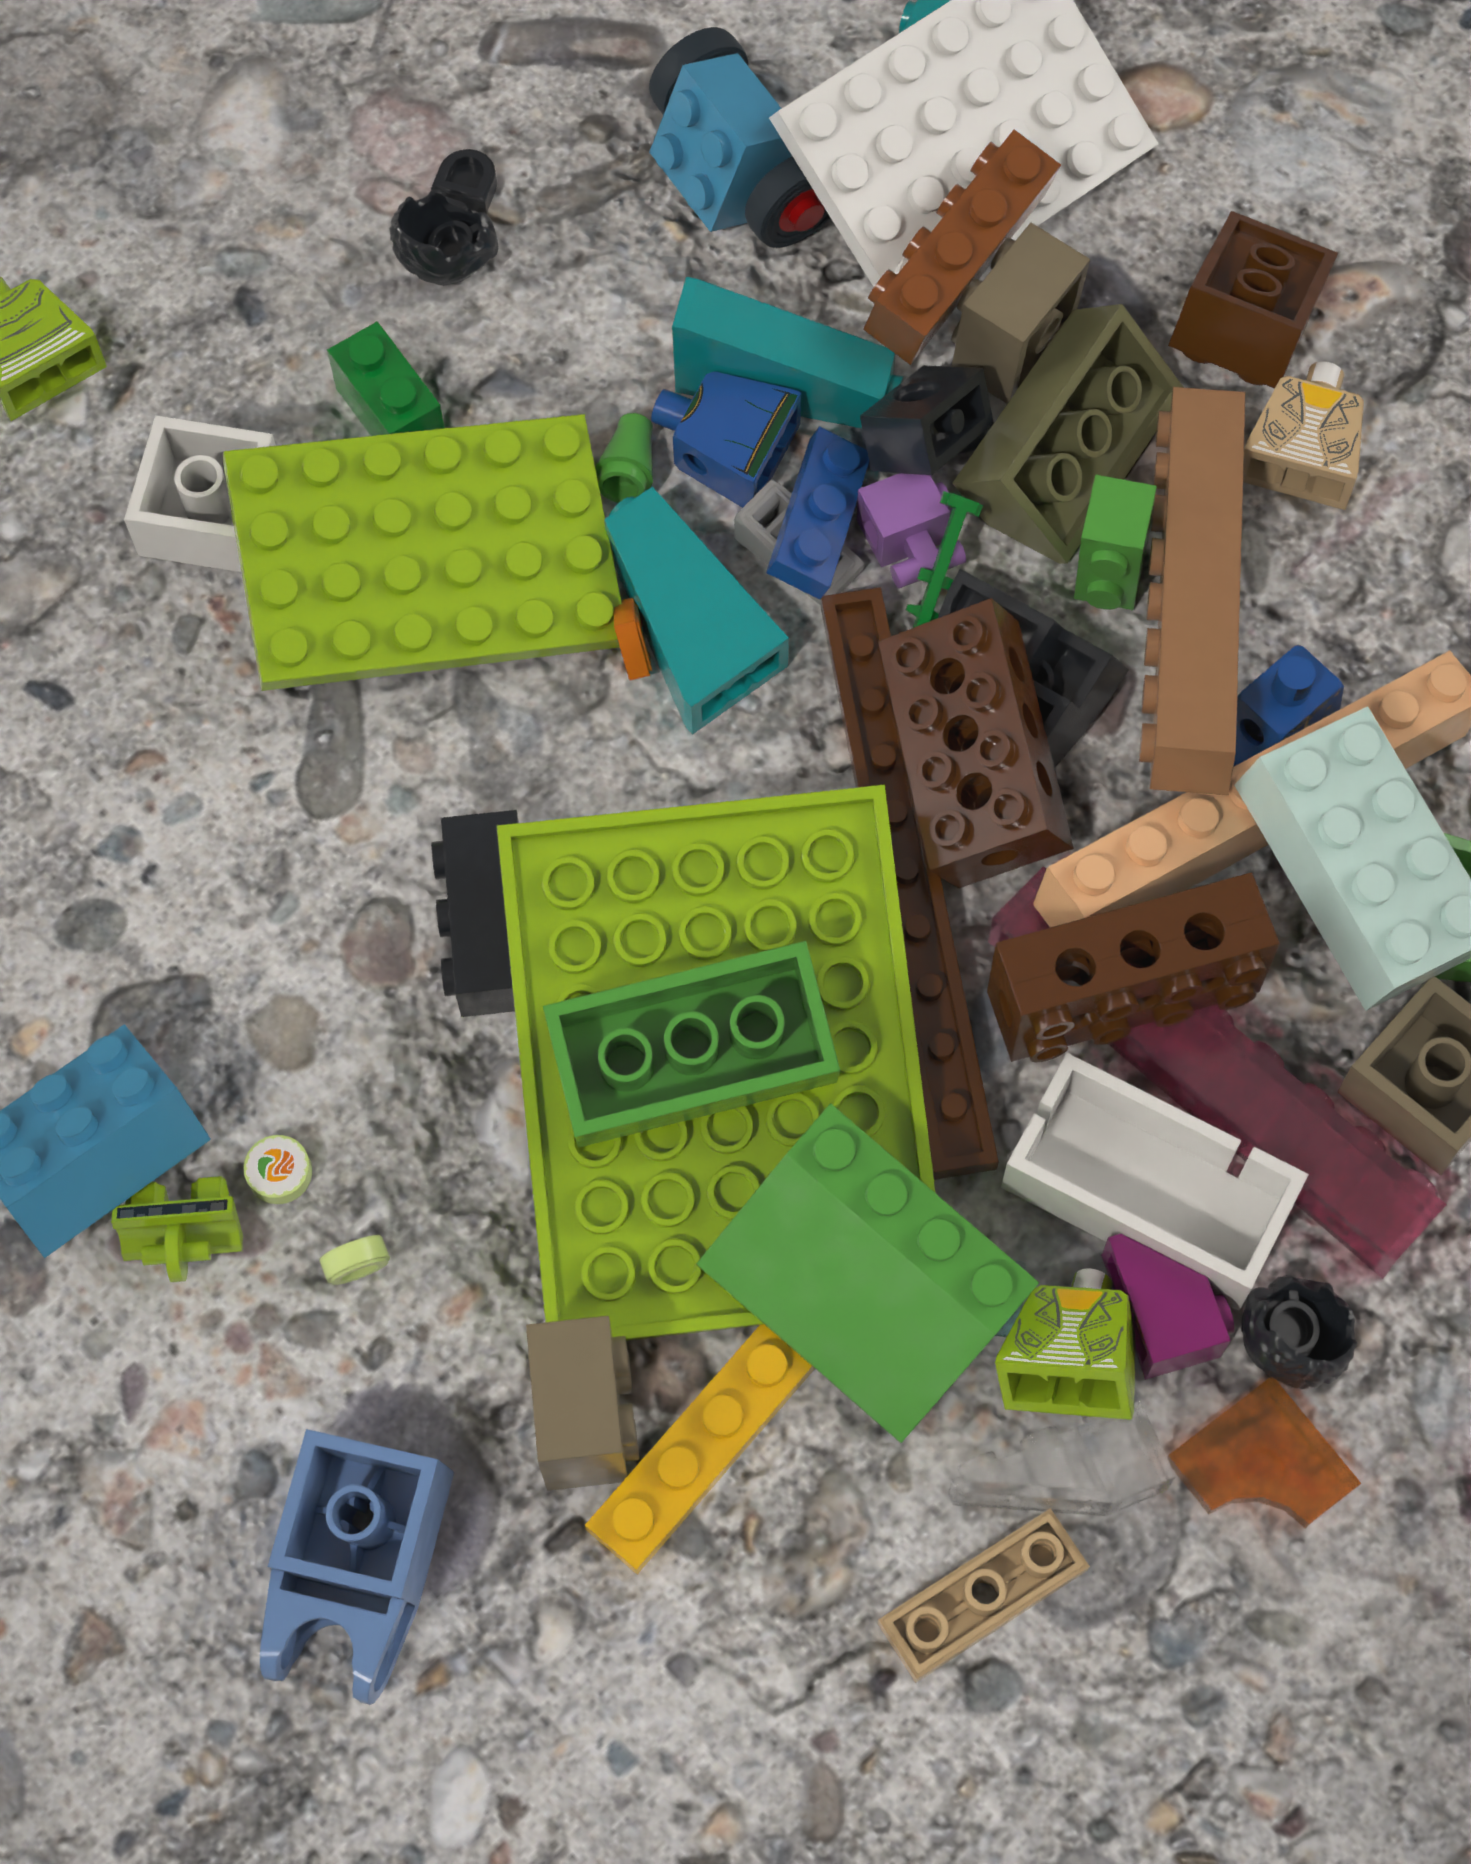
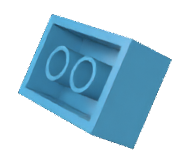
(91, 1139)

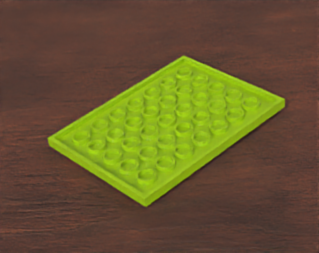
(665, 894)

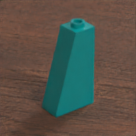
(759, 342)
(694, 613)

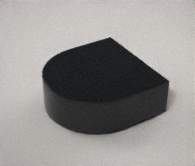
(467, 178)

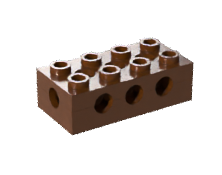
(974, 744)
(1131, 968)

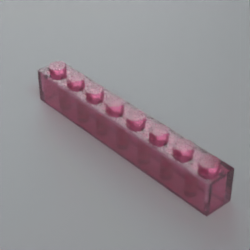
(1248, 1093)

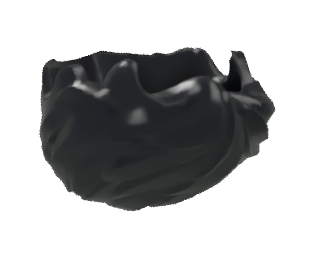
(441, 238)
(1299, 1331)

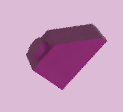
(1170, 1306)

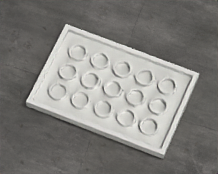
(921, 108)

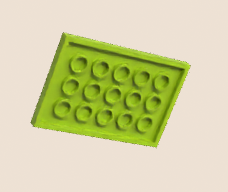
(422, 550)

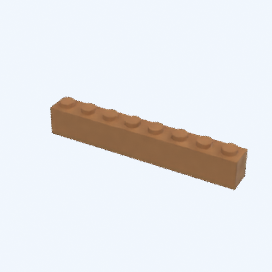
(1197, 593)

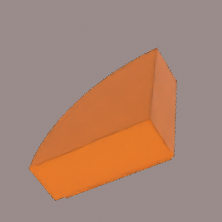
(631, 639)

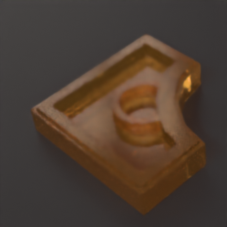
(1265, 1455)

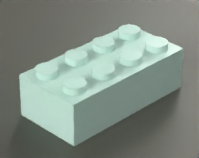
(1363, 856)

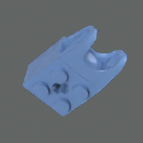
(346, 1577)

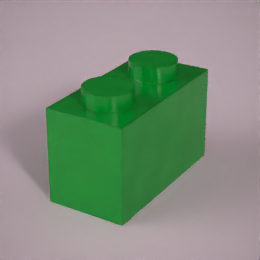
(382, 384)

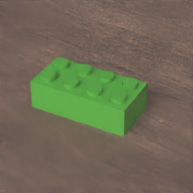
(692, 1044)

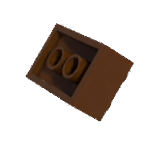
(1252, 300)

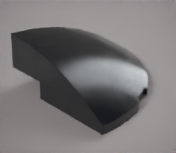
(1068, 672)

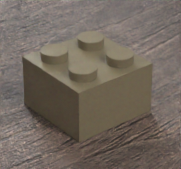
(1018, 308)
(1419, 1076)
(577, 1408)

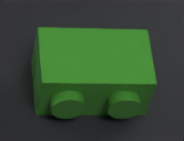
(1114, 542)

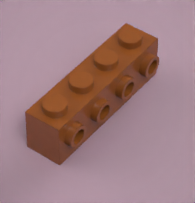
(961, 246)

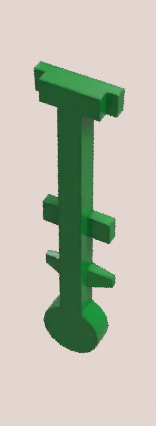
(937, 577)

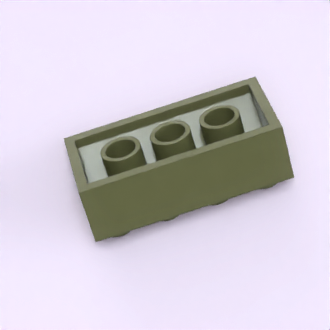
(1073, 417)

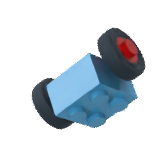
(724, 146)

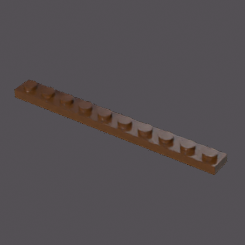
(948, 1060)

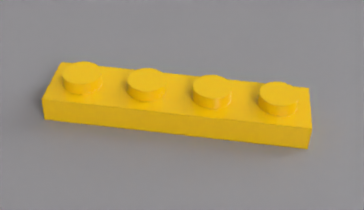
(698, 1448)

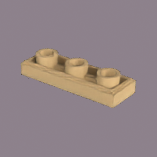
(950, 1620)

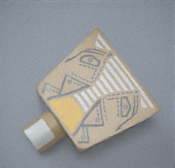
(1308, 438)

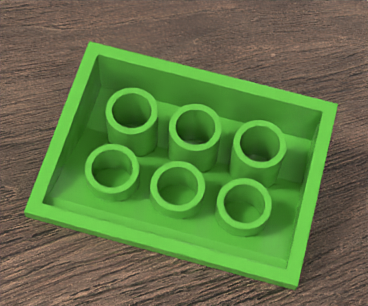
(866, 1273)

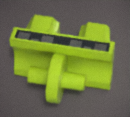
(178, 1230)

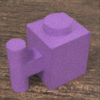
(905, 520)

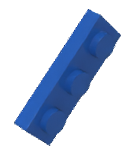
(819, 513)

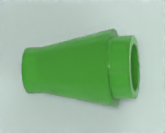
(627, 460)

